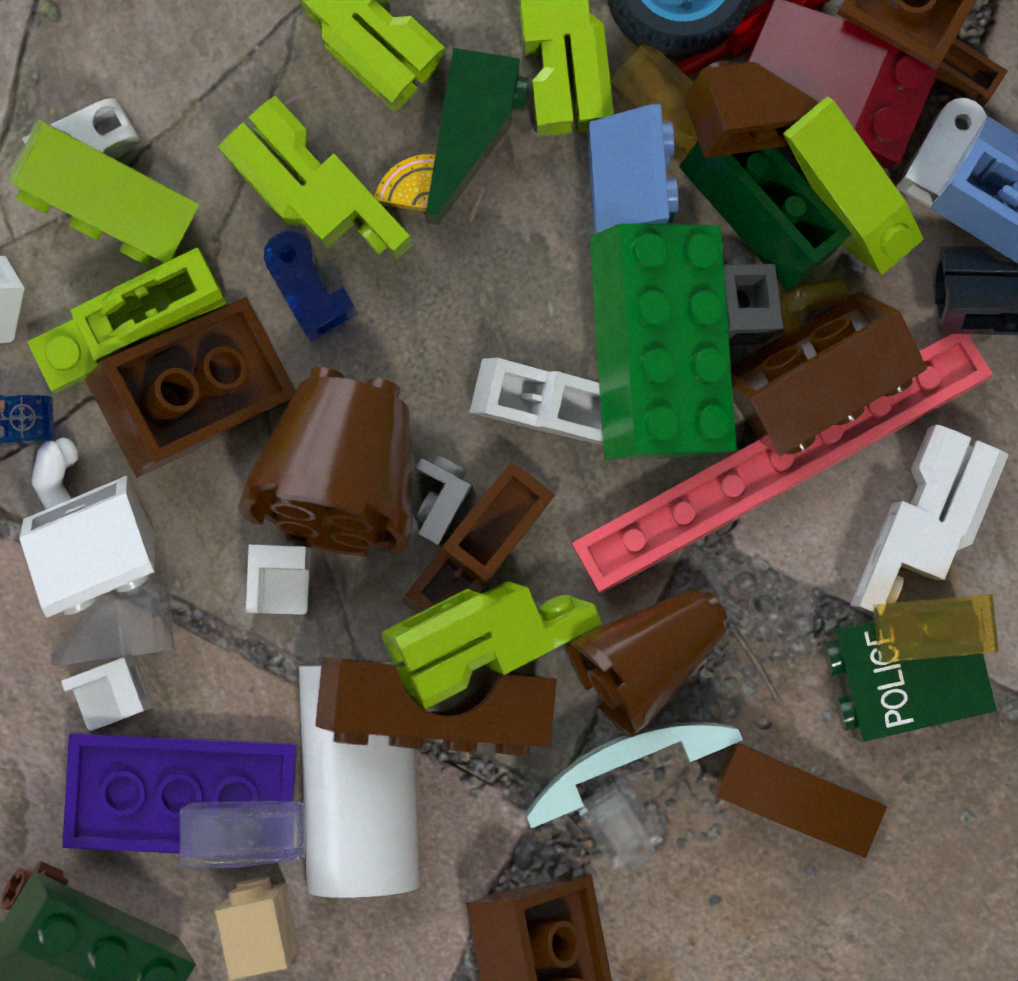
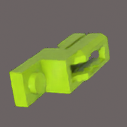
(547, 31)
(376, 47)
(331, 193)
(127, 317)
(480, 630)

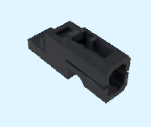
(975, 292)

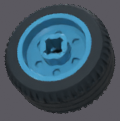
(678, 26)

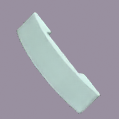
(695, 739)

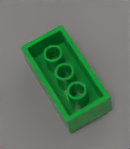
(662, 341)

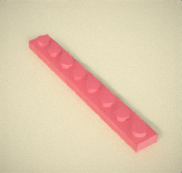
(760, 475)

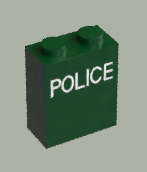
(901, 694)

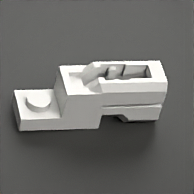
(942, 518)

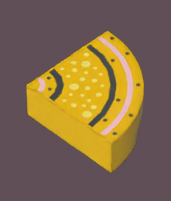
(407, 183)

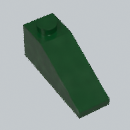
(474, 119)

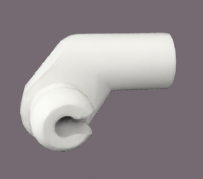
(50, 470)

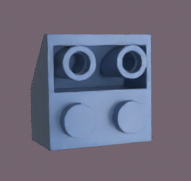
(629, 168)
(984, 189)

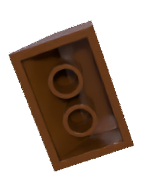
(825, 372)
(540, 933)

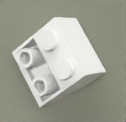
(88, 547)

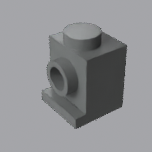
(759, 295)

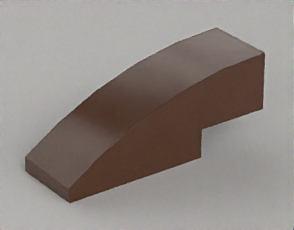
(482, 539)
(798, 799)

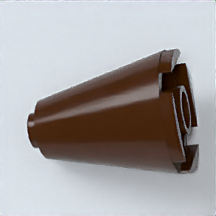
(647, 656)

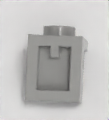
(442, 509)

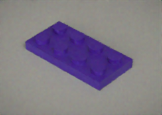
(132, 787)

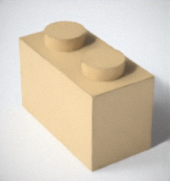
(257, 928)

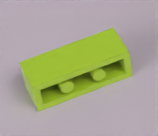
(101, 194)

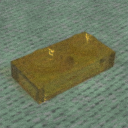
(654, 79)
(935, 628)

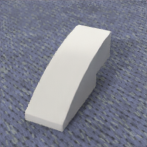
(538, 399)

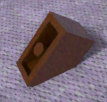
(743, 108)

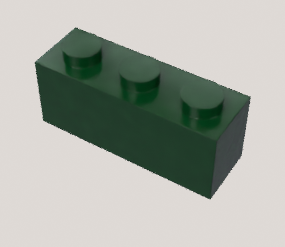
(769, 209)

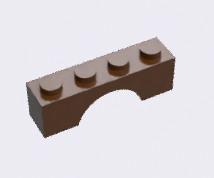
(369, 699)

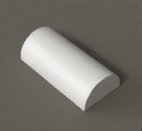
(356, 809)

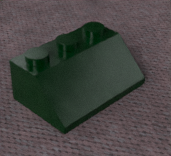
(74, 937)

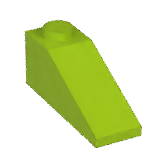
(853, 187)

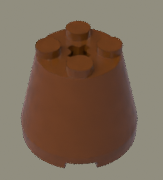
(337, 467)

